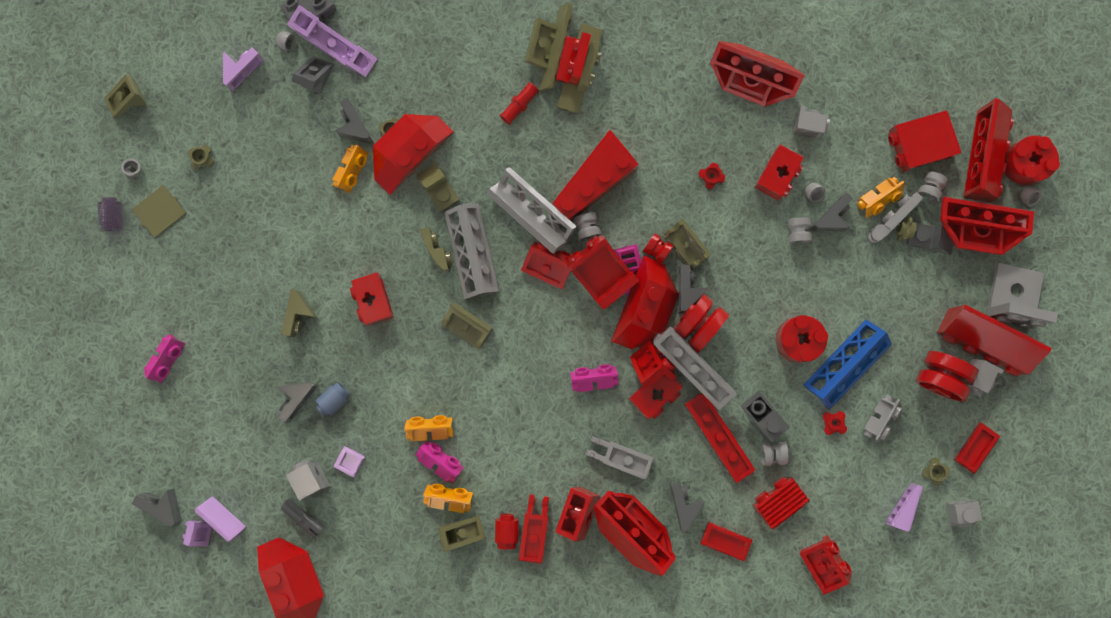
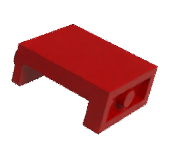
(924, 141)
(601, 271)

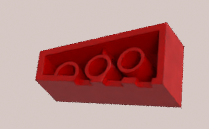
(598, 175)

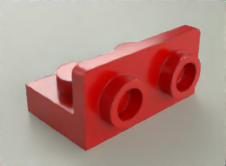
(573, 59)
(546, 265)
(651, 364)
(827, 565)

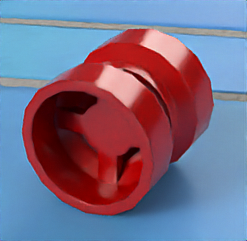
(658, 248)

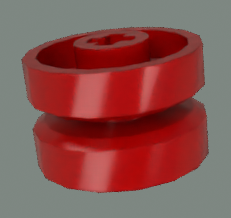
(697, 321)
(947, 376)

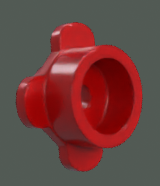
(716, 171)
(828, 423)

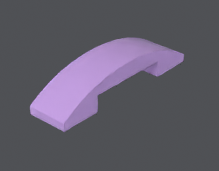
(331, 42)

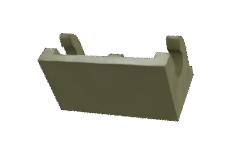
(686, 244)
(466, 326)

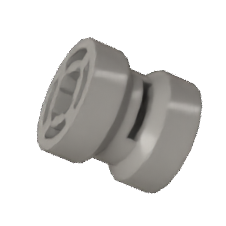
(933, 185)
(587, 225)
(800, 230)
(775, 453)

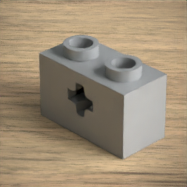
(307, 479)

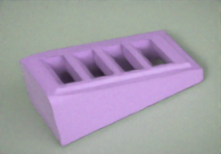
(904, 511)

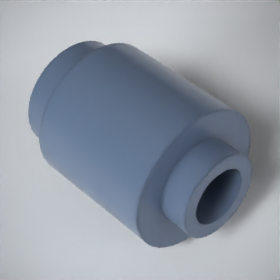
(332, 399)

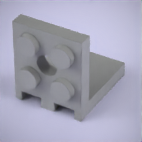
(1019, 309)

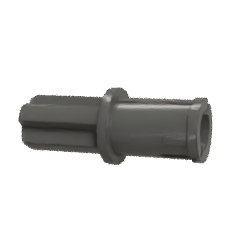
(301, 518)

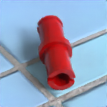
(519, 103)

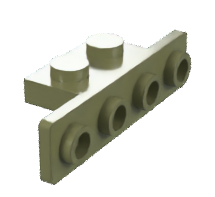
(546, 45)
(572, 95)

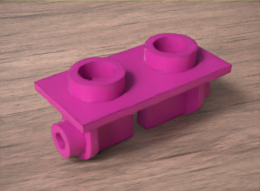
(159, 367)
(604, 375)
(431, 454)

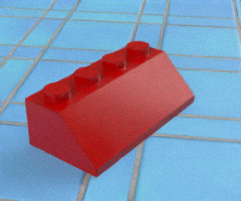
(988, 152)
(992, 340)

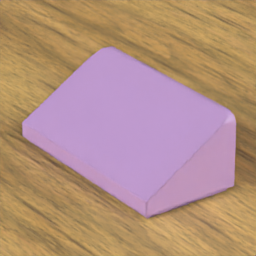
(220, 519)

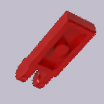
(534, 532)

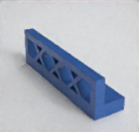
(854, 368)

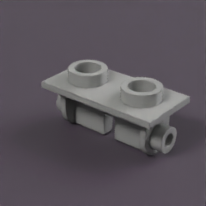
(888, 412)

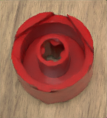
(1043, 160)
(814, 337)

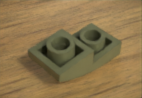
(438, 254)

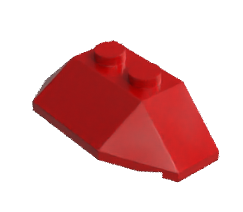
(754, 74)
(406, 148)
(985, 226)
(647, 306)
(634, 532)
(289, 579)

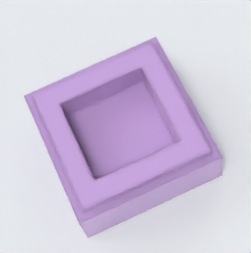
(349, 461)

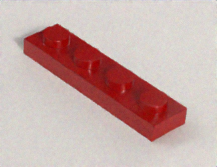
(720, 437)

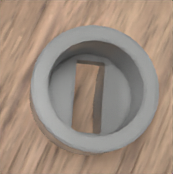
(282, 38)
(136, 166)
(815, 192)
(1030, 196)

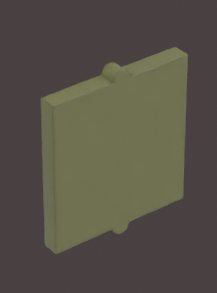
(159, 211)

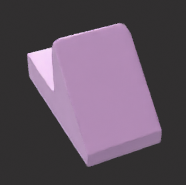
(237, 72)

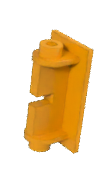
(346, 177)
(889, 191)
(418, 428)
(458, 498)

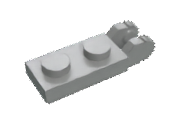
(892, 218)
(623, 458)

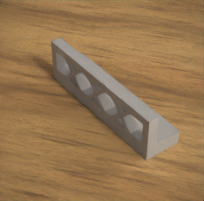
(530, 214)
(474, 248)
(694, 367)

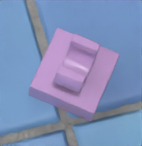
(197, 533)

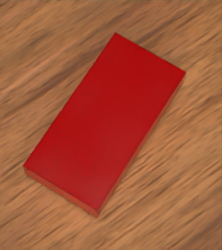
(977, 448)
(726, 541)

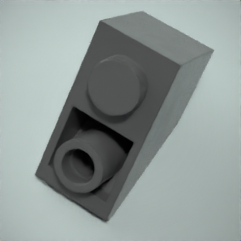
(764, 417)

